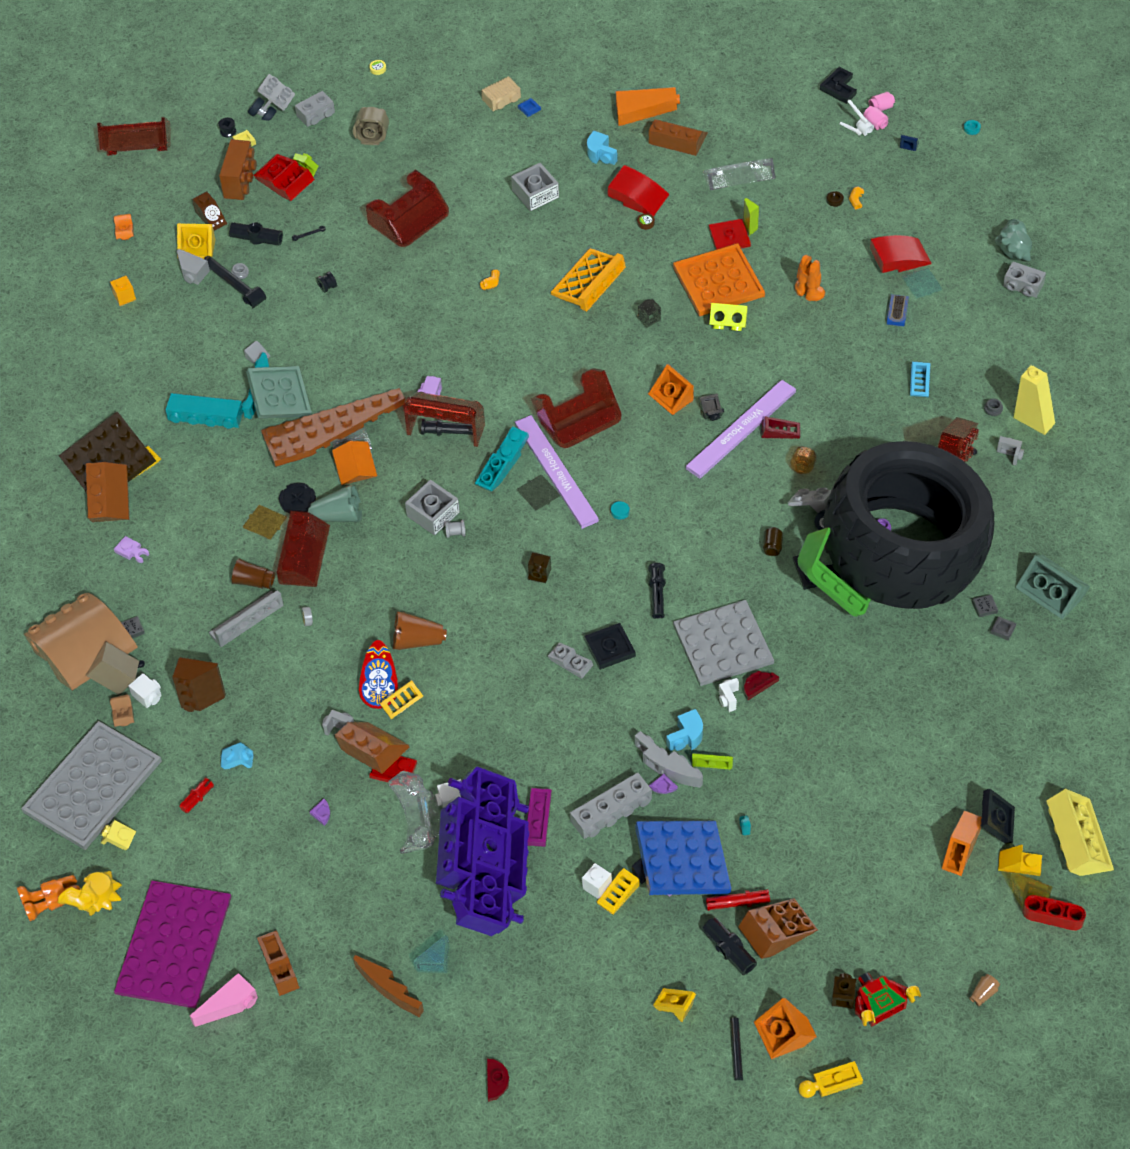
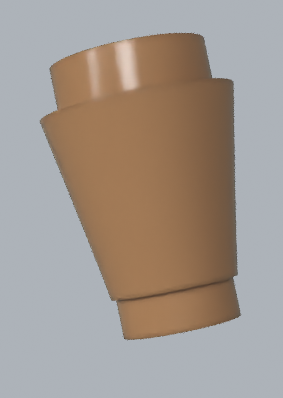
(985, 989)

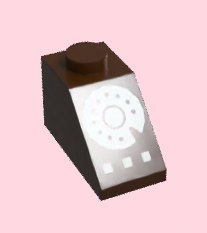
(209, 211)

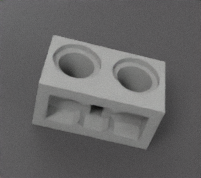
(1024, 279)

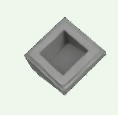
(254, 352)

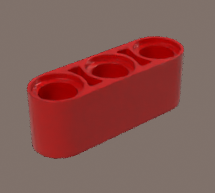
(1063, 909)

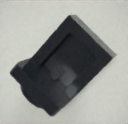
(711, 407)

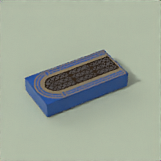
(897, 310)

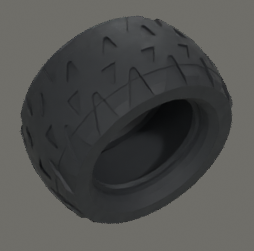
(918, 481)

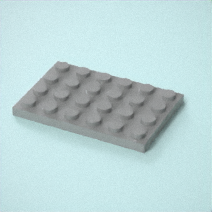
(91, 785)

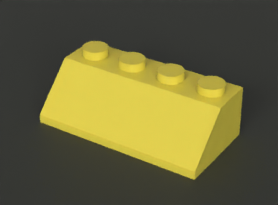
(1079, 833)

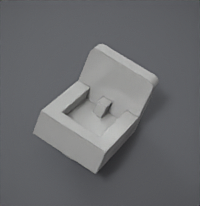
(1011, 447)
(335, 719)

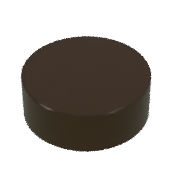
(835, 199)

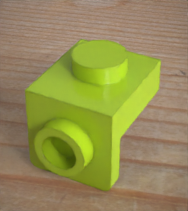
(306, 161)

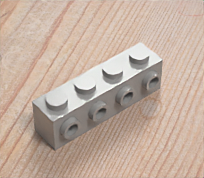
(611, 805)

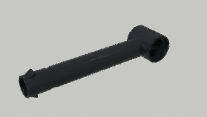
(250, 296)

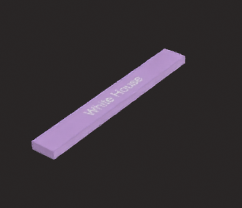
(740, 429)
(557, 473)

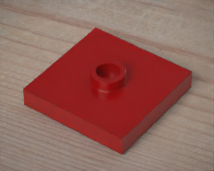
(729, 233)

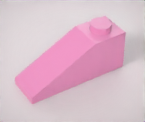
(229, 1000)

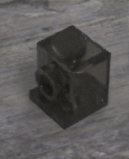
(648, 308)

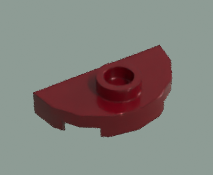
(758, 682)
(497, 1079)

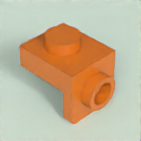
(123, 226)

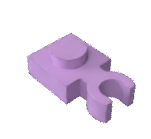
(129, 548)

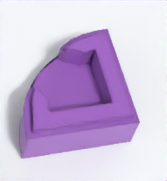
(663, 784)
(321, 812)

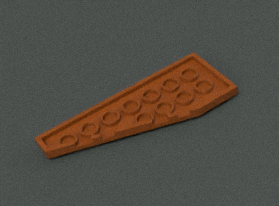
(305, 435)

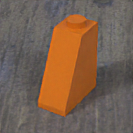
(962, 843)

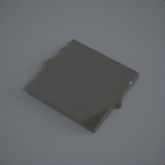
(538, 492)

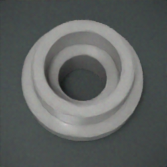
(240, 267)

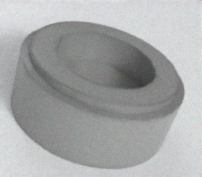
(307, 616)

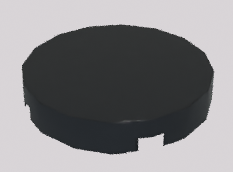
(297, 497)

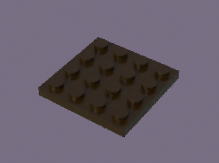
(111, 443)

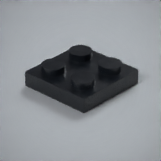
(610, 646)
(998, 816)

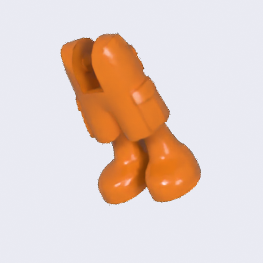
(809, 279)
(50, 891)

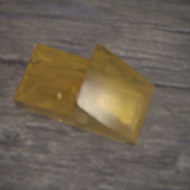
(1025, 886)

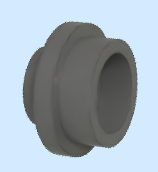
(993, 403)

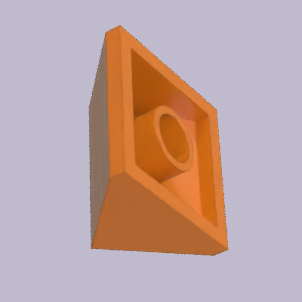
(672, 390)
(354, 462)

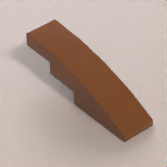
(383, 982)

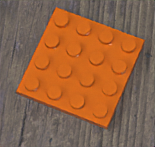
(718, 278)

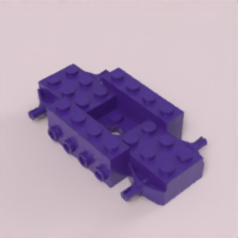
(485, 878)

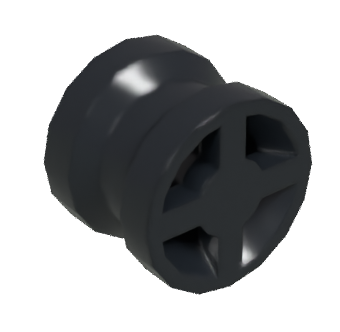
(227, 127)
(326, 282)

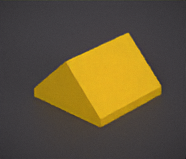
(196, 239)

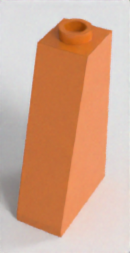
(645, 103)

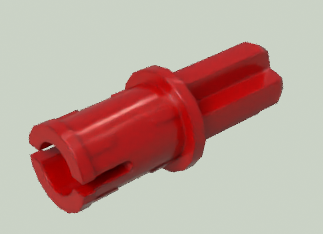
(196, 795)

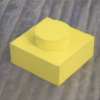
(245, 136)

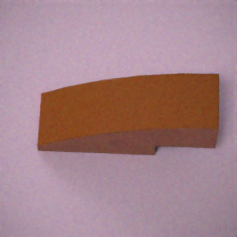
(278, 963)

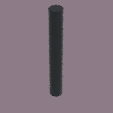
(736, 1049)

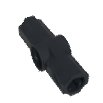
(256, 233)
(729, 945)

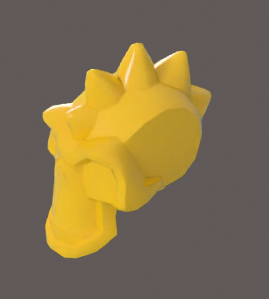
(95, 894)

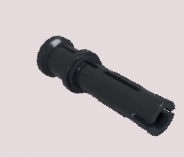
(439, 427)
(657, 583)

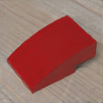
(284, 176)
(637, 191)
(898, 253)

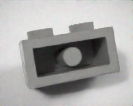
(314, 109)

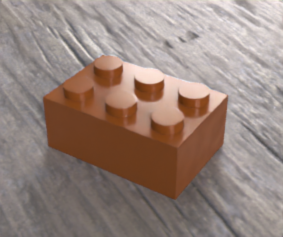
(237, 169)

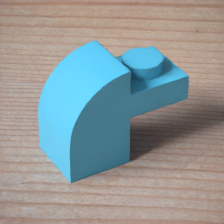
(599, 149)
(690, 732)

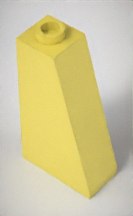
(1034, 401)

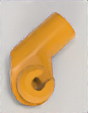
(854, 197)
(490, 282)

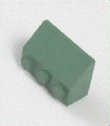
(1052, 586)

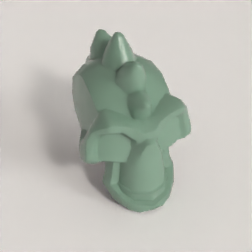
(1015, 240)

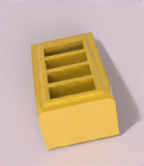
(415, 690)
(613, 887)

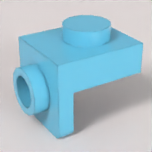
(236, 755)

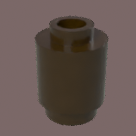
(772, 541)

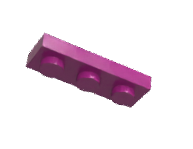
(539, 816)

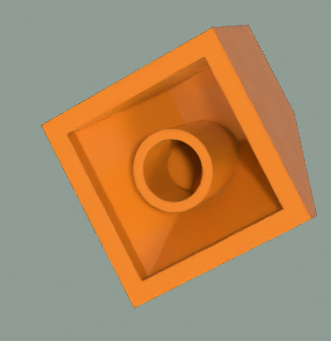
(784, 1029)

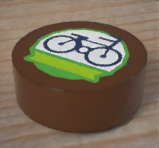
(646, 221)

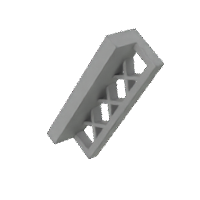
(247, 618)

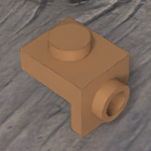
(122, 710)

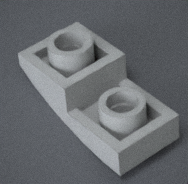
(569, 660)

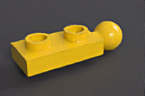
(832, 1081)

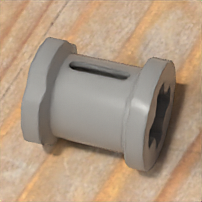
(455, 528)

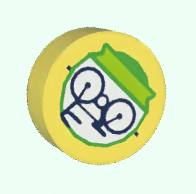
(377, 67)

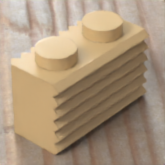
(501, 94)

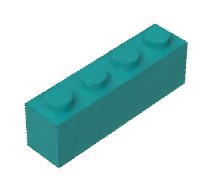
(204, 410)

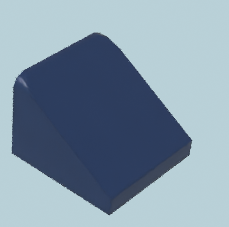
(909, 143)

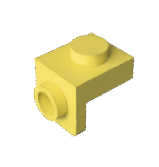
(117, 835)

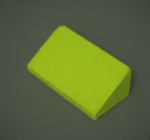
(751, 214)
(712, 761)

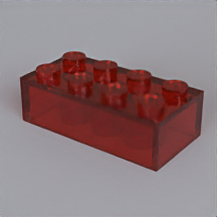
(959, 437)

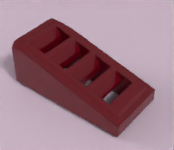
(772, 432)

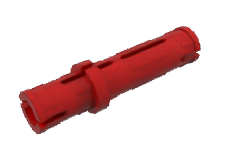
(741, 899)

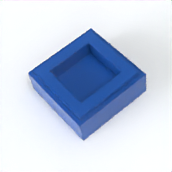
(529, 107)

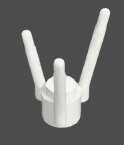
(863, 124)

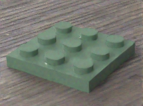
(278, 392)

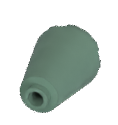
(338, 506)

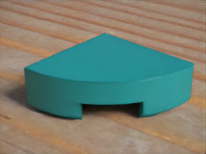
(745, 825)

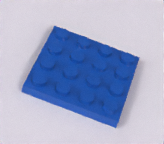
(682, 857)

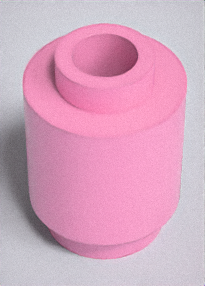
(882, 101)
(876, 117)

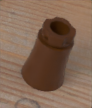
(252, 575)

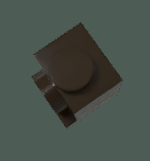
(539, 567)
(844, 997)

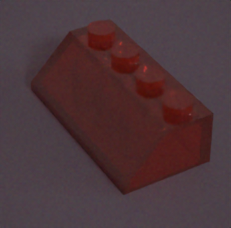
(302, 550)

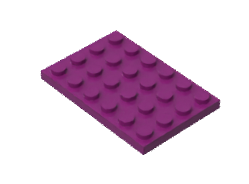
(173, 944)

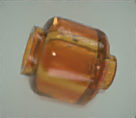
(803, 460)

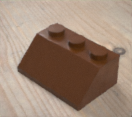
(197, 684)

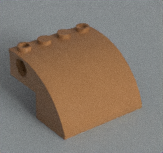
(75, 637)

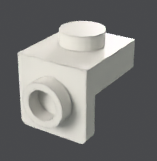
(726, 696)

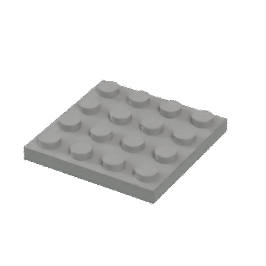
(723, 642)

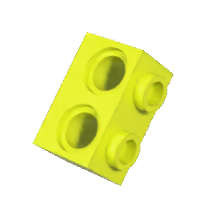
(729, 311)

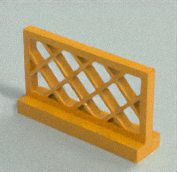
(598, 283)

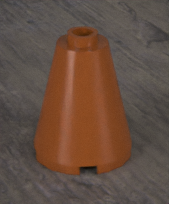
(416, 632)

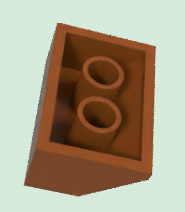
(676, 137)
(107, 491)
(370, 745)

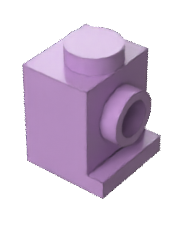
(432, 385)

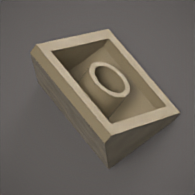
(113, 669)

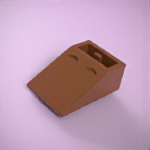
(776, 927)

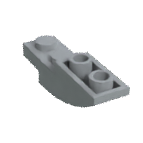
(673, 765)

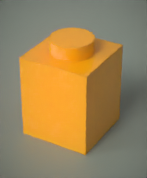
(123, 290)

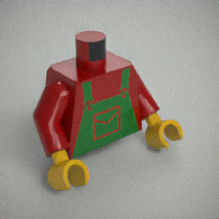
(881, 998)

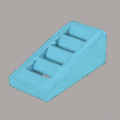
(920, 367)

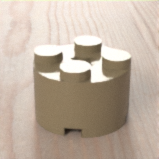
(368, 123)

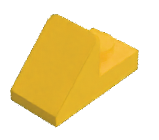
(1018, 862)
(675, 1001)

